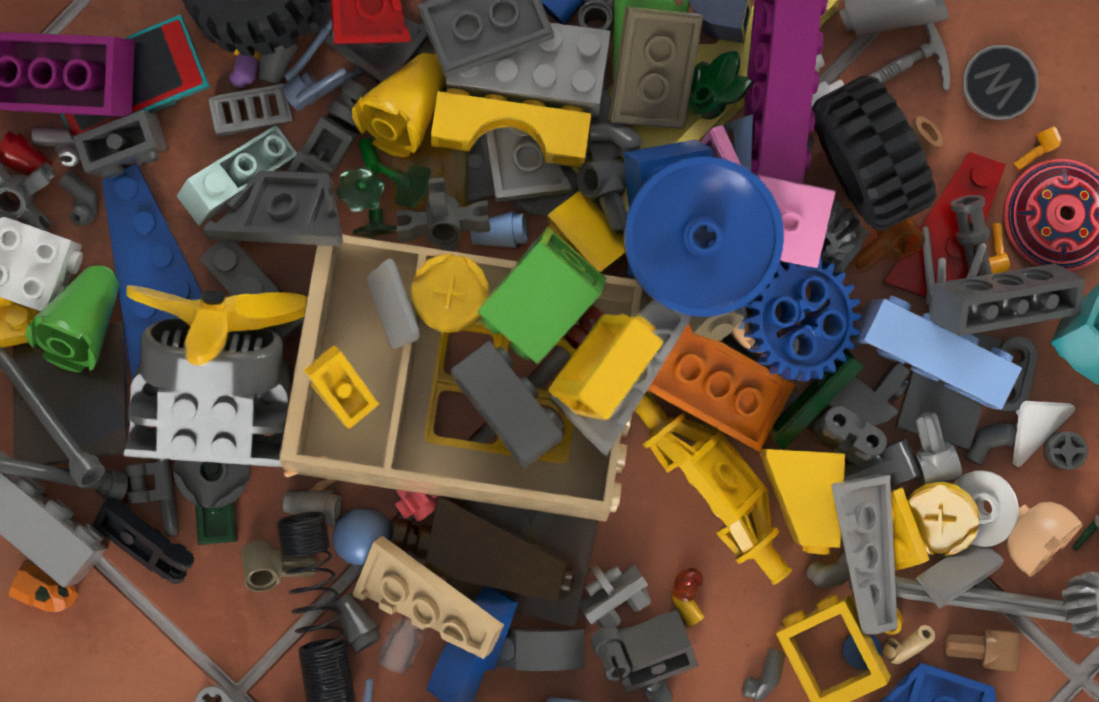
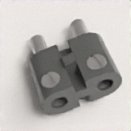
(844, 429)

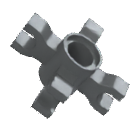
(26, 190)
(442, 219)

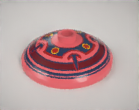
(1034, 216)

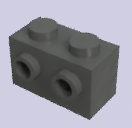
(121, 143)

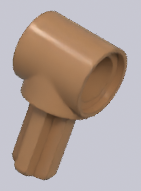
(995, 648)

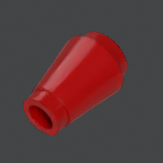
(21, 154)

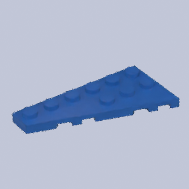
(143, 254)

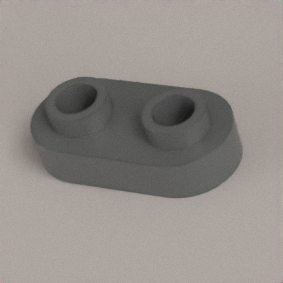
(1024, 380)

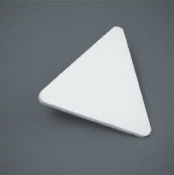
(1036, 424)

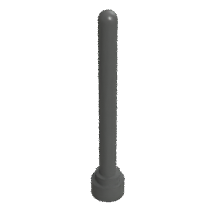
(84, 467)
(111, 484)

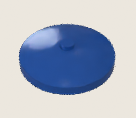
(703, 236)

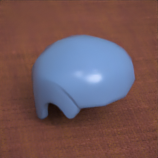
(357, 531)

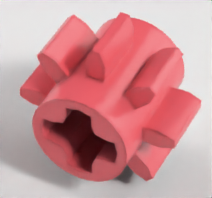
(415, 504)

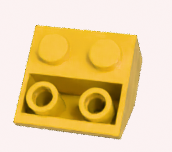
(587, 231)

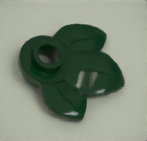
(717, 85)

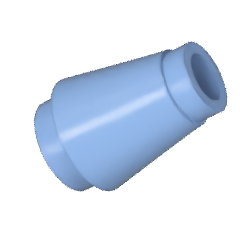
(506, 231)

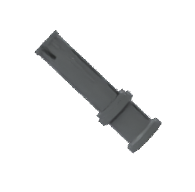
(973, 233)

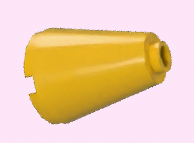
(401, 106)

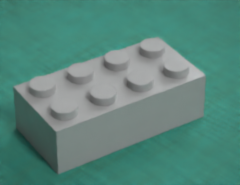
(555, 72)
(47, 530)

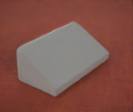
(393, 304)
(959, 573)

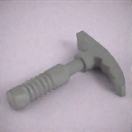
(924, 50)

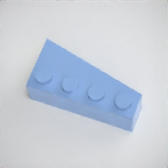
(937, 352)

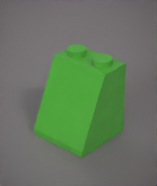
(542, 296)

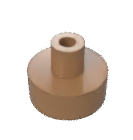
(927, 134)

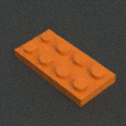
(722, 388)

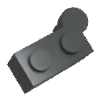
(645, 651)

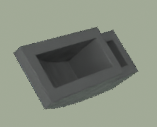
(325, 147)

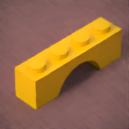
(465, 118)

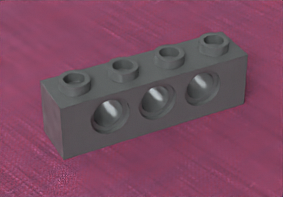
(1006, 299)

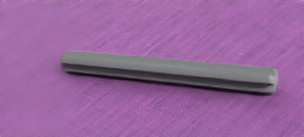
(987, 600)

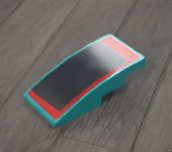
(164, 72)

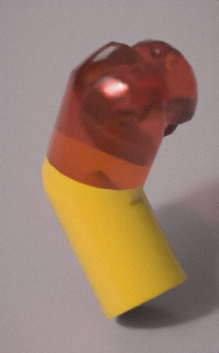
(684, 594)

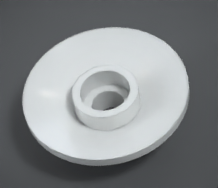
(998, 524)

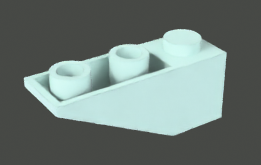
(213, 187)

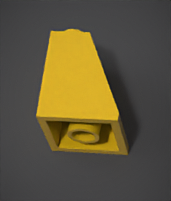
(806, 495)

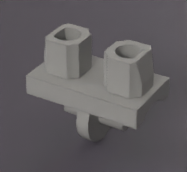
(610, 591)

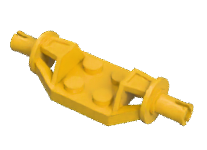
(722, 480)

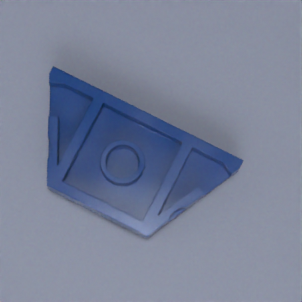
(934, 684)

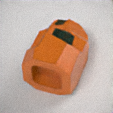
(40, 590)

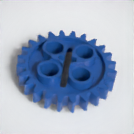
(816, 347)

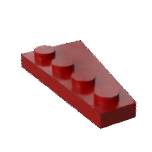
(368, 22)
(973, 177)

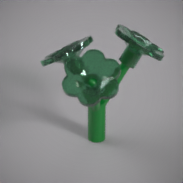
(363, 189)

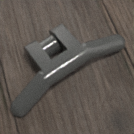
(164, 491)

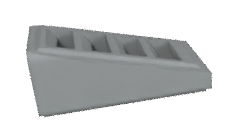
(238, 126)

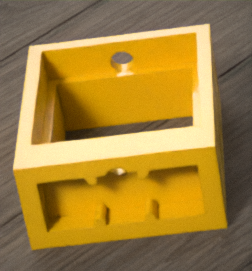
(606, 365)
(852, 688)

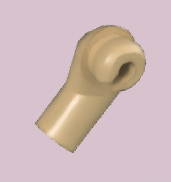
(909, 647)

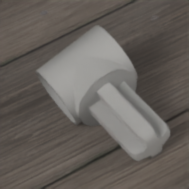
(935, 458)

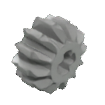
(1083, 604)

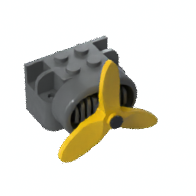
(212, 378)

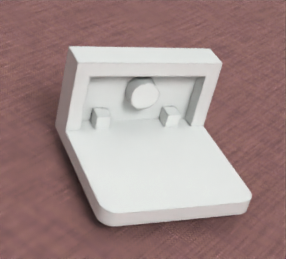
(35, 263)

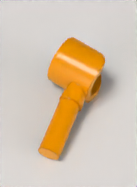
(1048, 140)
(1000, 261)

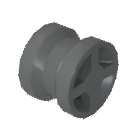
(1073, 450)

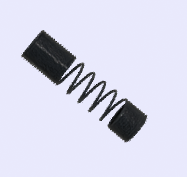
(324, 661)

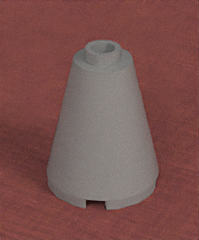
(887, 15)

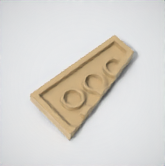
(413, 590)

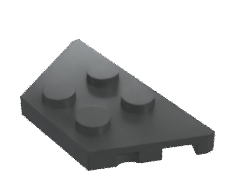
(282, 210)

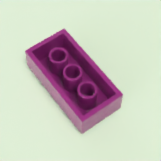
(66, 74)

